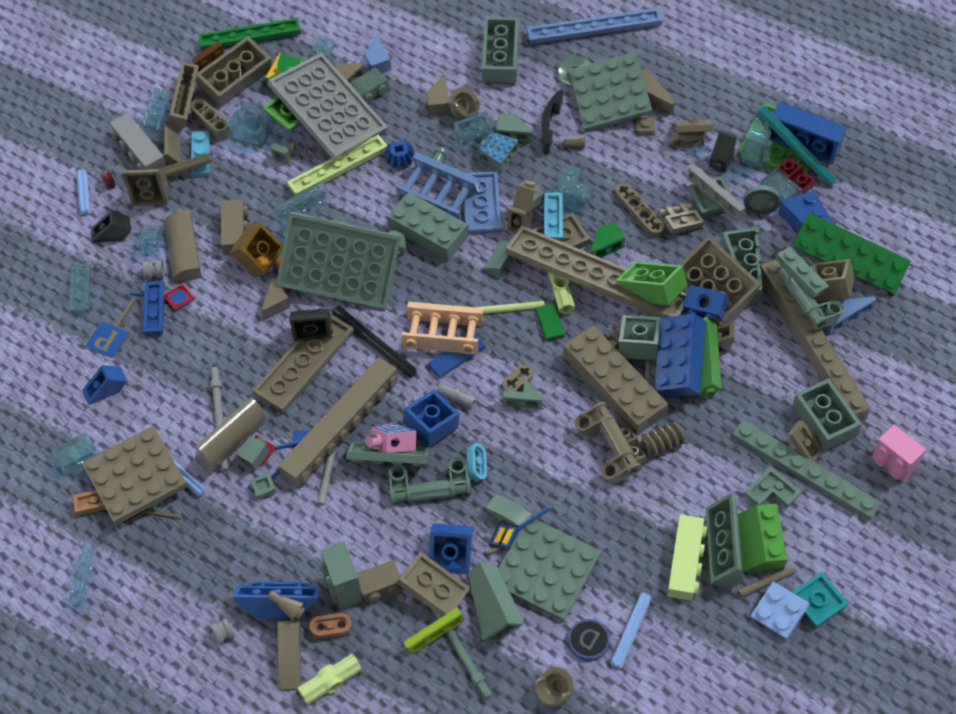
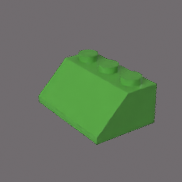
(761, 539)

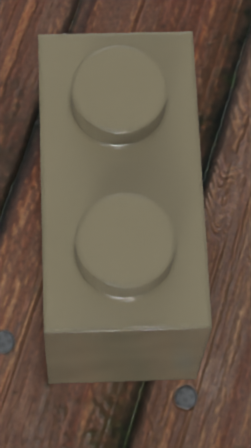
(379, 581)

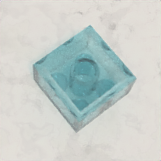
(250, 124)

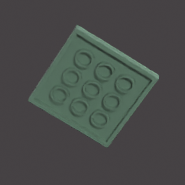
(610, 91)
(547, 568)

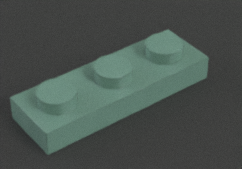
(801, 272)

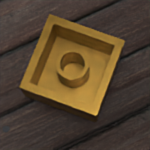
(257, 249)

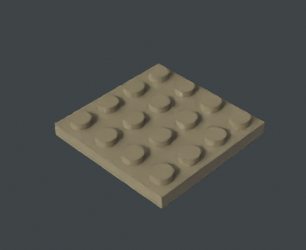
(134, 475)

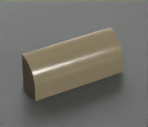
(182, 96)
(182, 246)
(229, 435)

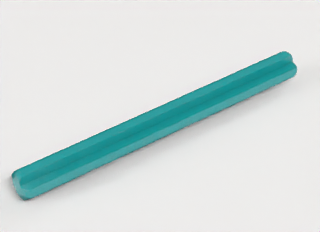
(796, 145)

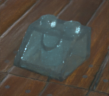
(756, 143)

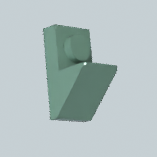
(527, 399)

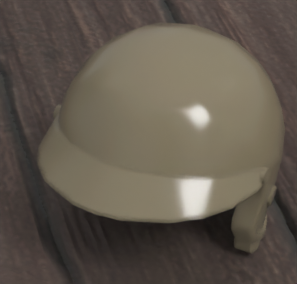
(464, 103)
(554, 687)

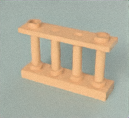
(442, 314)

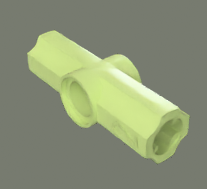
(562, 293)
(329, 678)

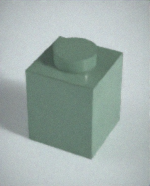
(253, 452)

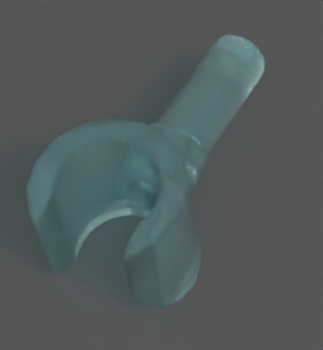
(698, 147)

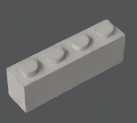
(136, 143)

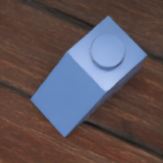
(377, 57)

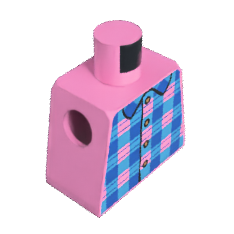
(384, 439)

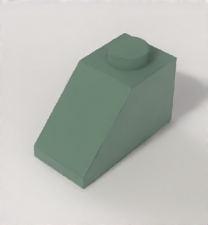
(512, 126)

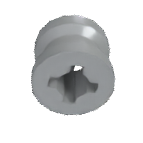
(222, 630)

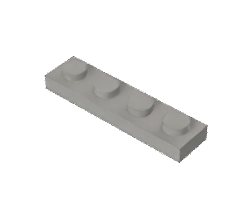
(715, 192)

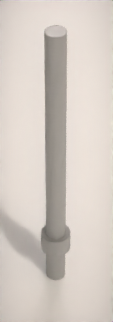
(216, 386)

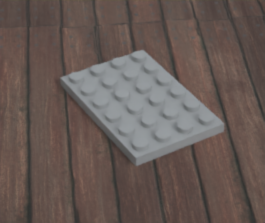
(327, 105)

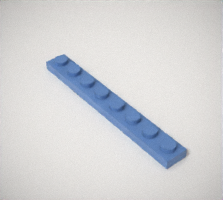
(594, 26)

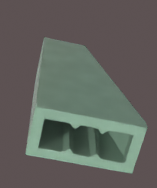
(493, 603)

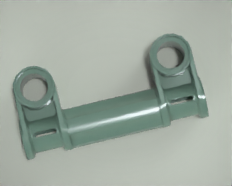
(819, 314)
(457, 484)

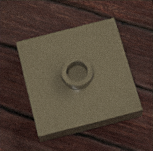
(693, 125)

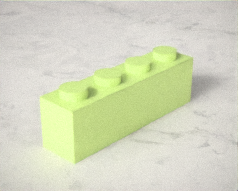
(686, 557)

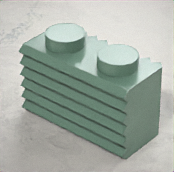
(370, 85)

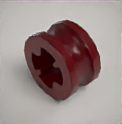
(108, 179)

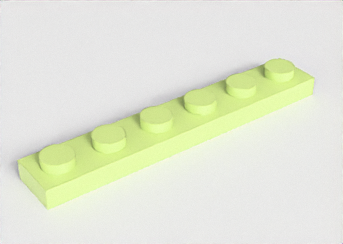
(335, 168)

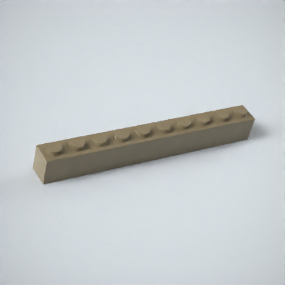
(812, 341)

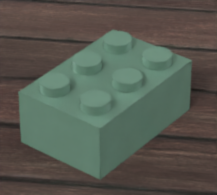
(826, 414)
(340, 576)

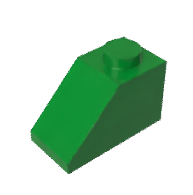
(607, 240)

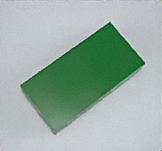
(550, 322)

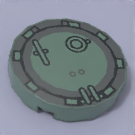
(762, 199)

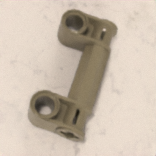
(616, 440)

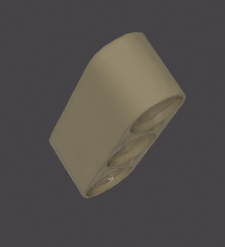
(209, 119)

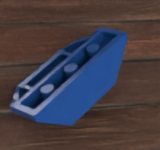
(255, 601)

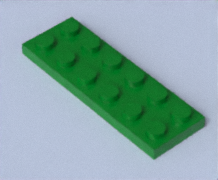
(869, 261)

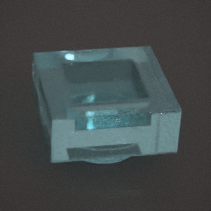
(323, 46)

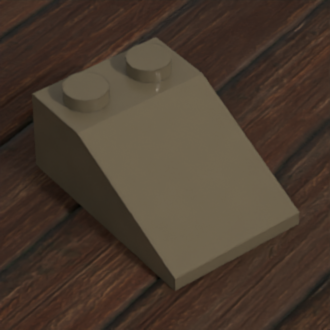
(146, 187)

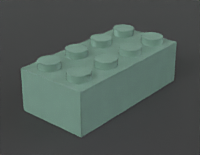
(500, 50)
(428, 226)

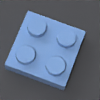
(780, 610)

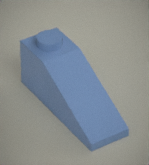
(852, 310)

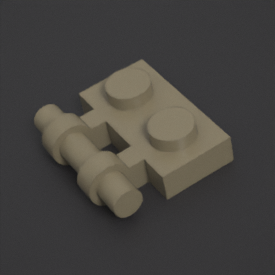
(682, 221)

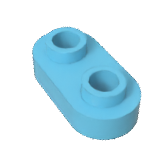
(476, 462)

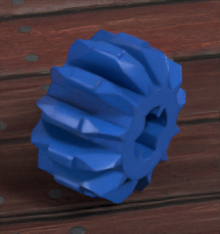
(399, 154)

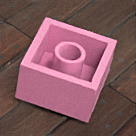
(898, 453)

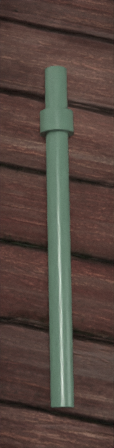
(477, 677)

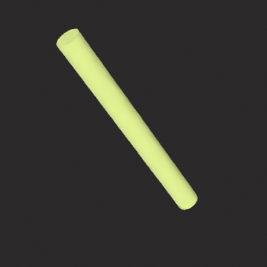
(511, 307)

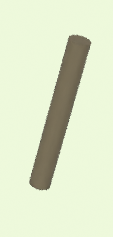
(767, 581)

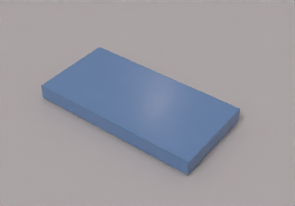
(483, 208)

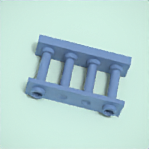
(439, 170)

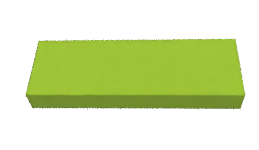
(434, 631)

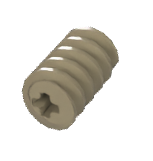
(662, 437)

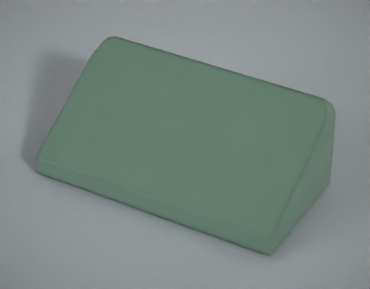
(498, 260)

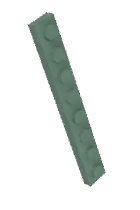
(807, 469)

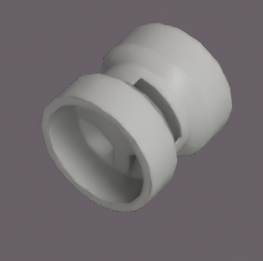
(153, 269)

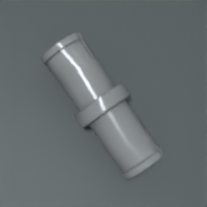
(456, 396)

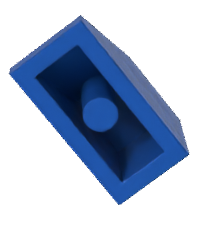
(104, 383)

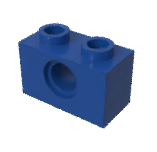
(696, 296)

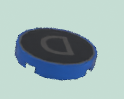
(588, 639)

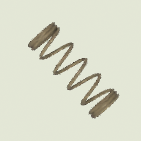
(293, 147)

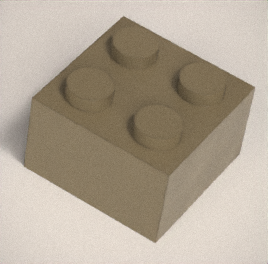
(838, 276)

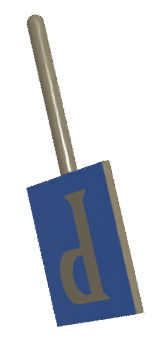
(109, 338)

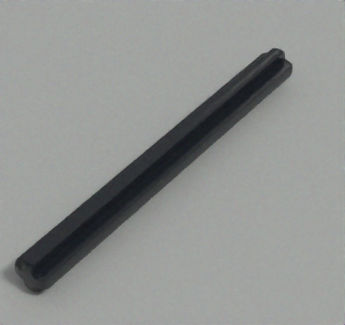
(375, 342)

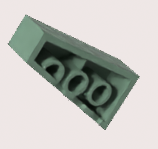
(744, 248)

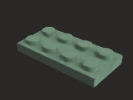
(359, 452)

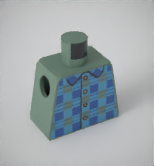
(496, 150)

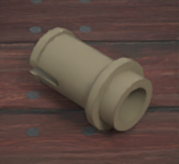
(576, 141)

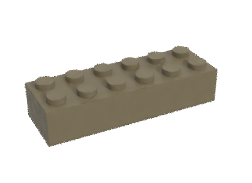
(615, 380)

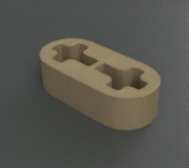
(686, 139)
(515, 378)

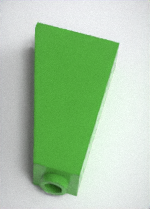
(711, 363)

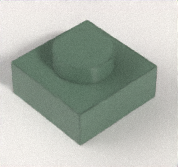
(280, 153)
(263, 486)

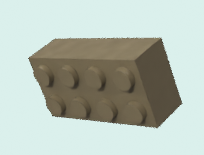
(233, 71)

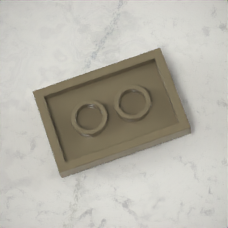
(572, 231)
(433, 585)

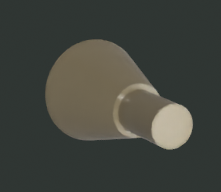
(290, 607)

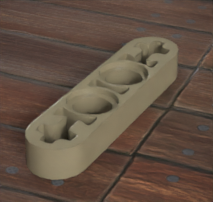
(642, 208)

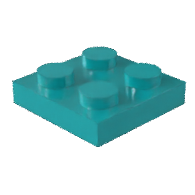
(823, 599)

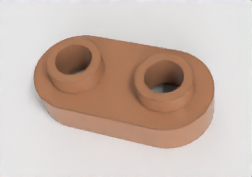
(330, 624)

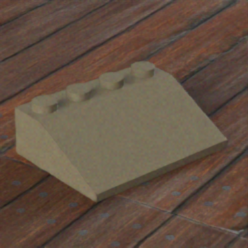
(716, 270)

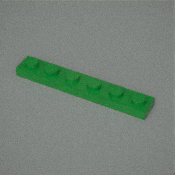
(256, 32)

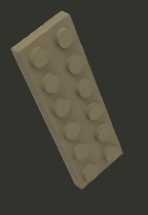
(300, 366)

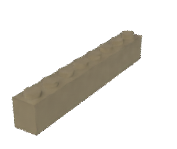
(338, 422)

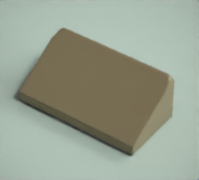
(171, 146)

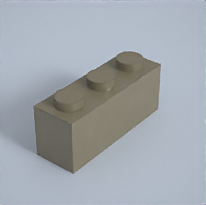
(232, 223)

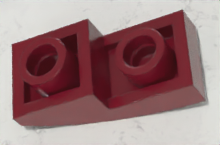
(795, 173)

